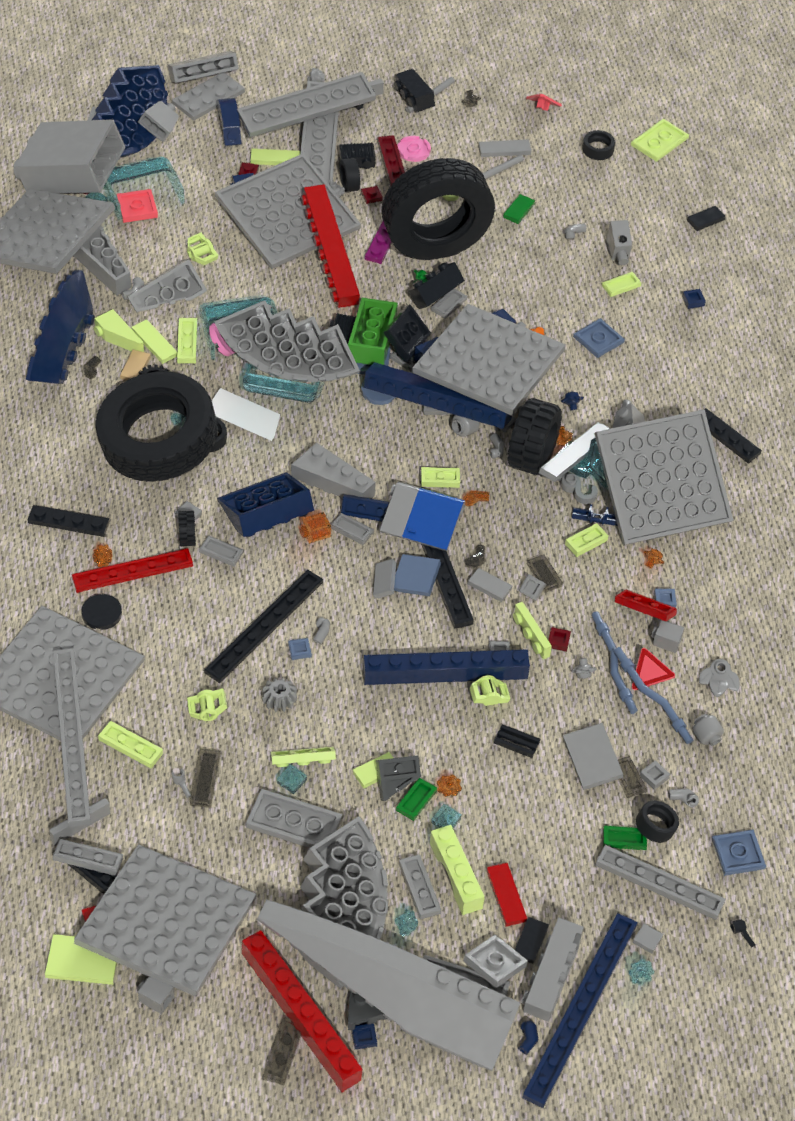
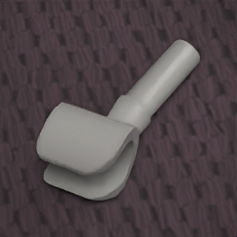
(180, 780)

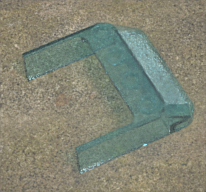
(139, 169)
(219, 309)
(280, 387)

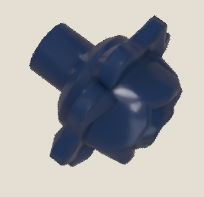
(572, 399)

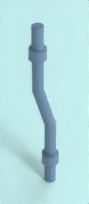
(624, 692)
(678, 724)

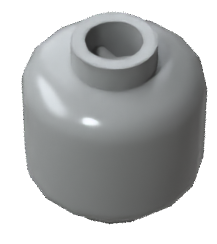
(464, 426)
(708, 730)

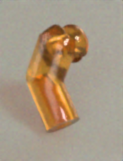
(475, 496)

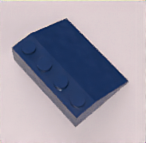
(266, 504)

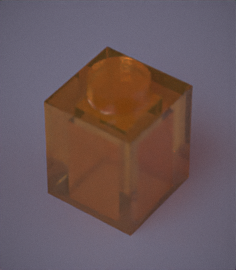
(315, 527)

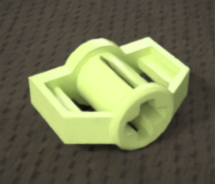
(201, 249)
(489, 691)
(206, 699)

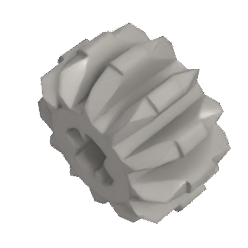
(279, 694)

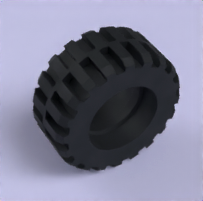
(534, 435)

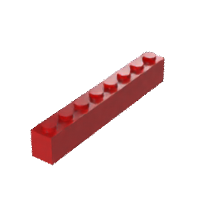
(330, 246)
(302, 1011)

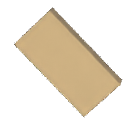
(135, 363)

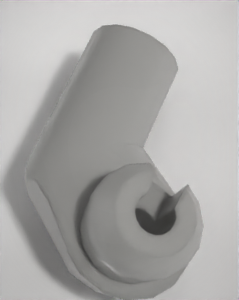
(324, 626)

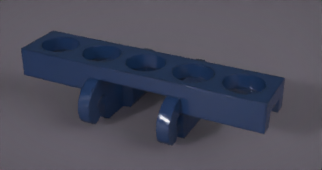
(611, 520)

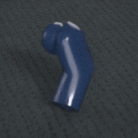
(531, 1036)

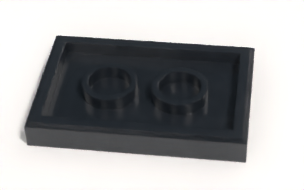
(407, 332)

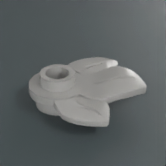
(719, 680)

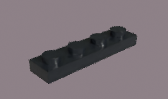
(731, 438)
(68, 520)

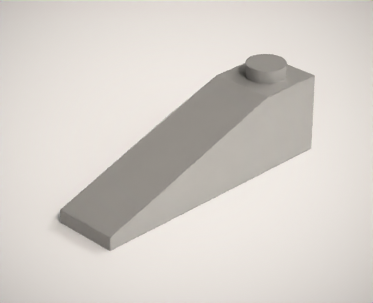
(172, 285)

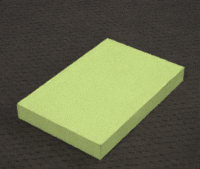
(659, 140)
(76, 963)

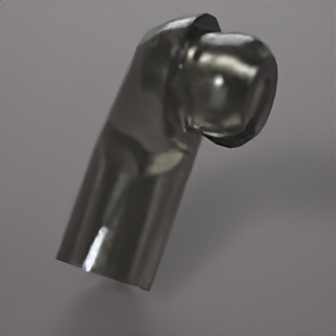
(89, 367)
(476, 559)

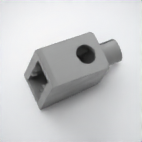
(159, 120)
(619, 248)

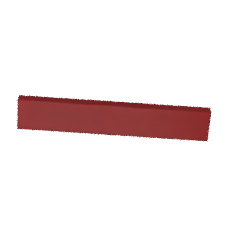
(132, 570)

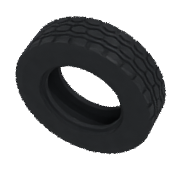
(428, 182)
(167, 457)

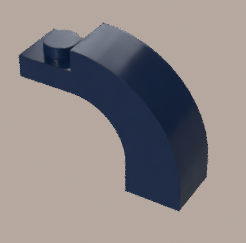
(230, 121)

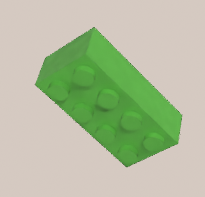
(367, 337)

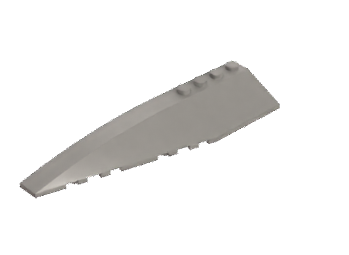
(406, 988)

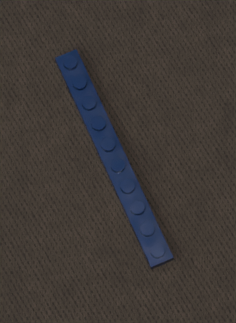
(579, 1011)

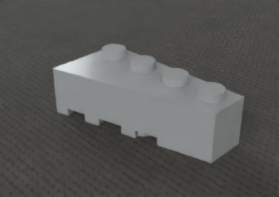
(104, 262)
(331, 474)

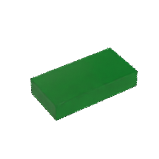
(519, 209)
(416, 799)
(624, 838)

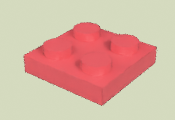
(137, 205)

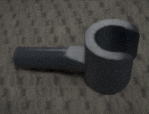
(740, 926)

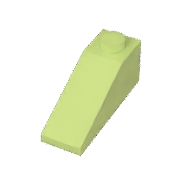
(116, 331)

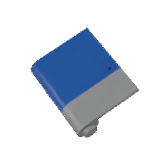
(422, 515)

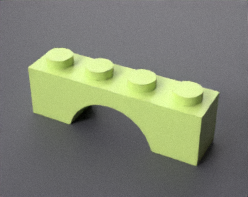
(463, 881)

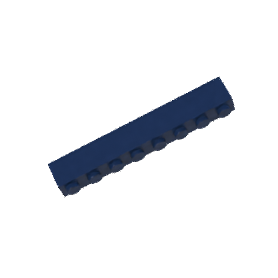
(430, 394)
(445, 667)

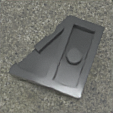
(362, 1012)

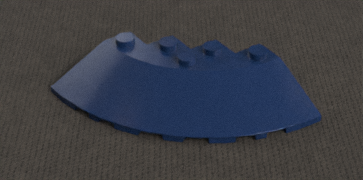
(127, 99)
(62, 331)

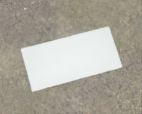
(245, 414)

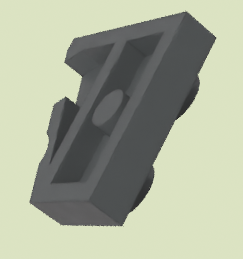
(396, 774)

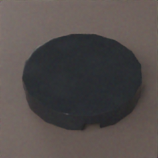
(101, 611)

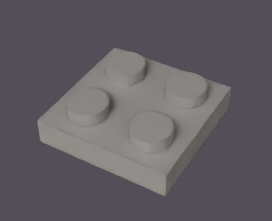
(495, 961)

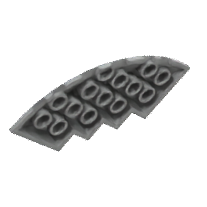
(287, 347)
(347, 883)

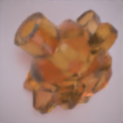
(564, 436)
(102, 555)
(653, 557)
(449, 785)

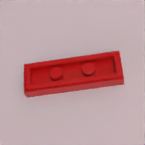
(646, 605)
(506, 894)

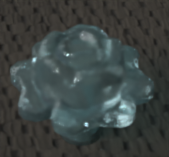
(406, 923)
(641, 972)

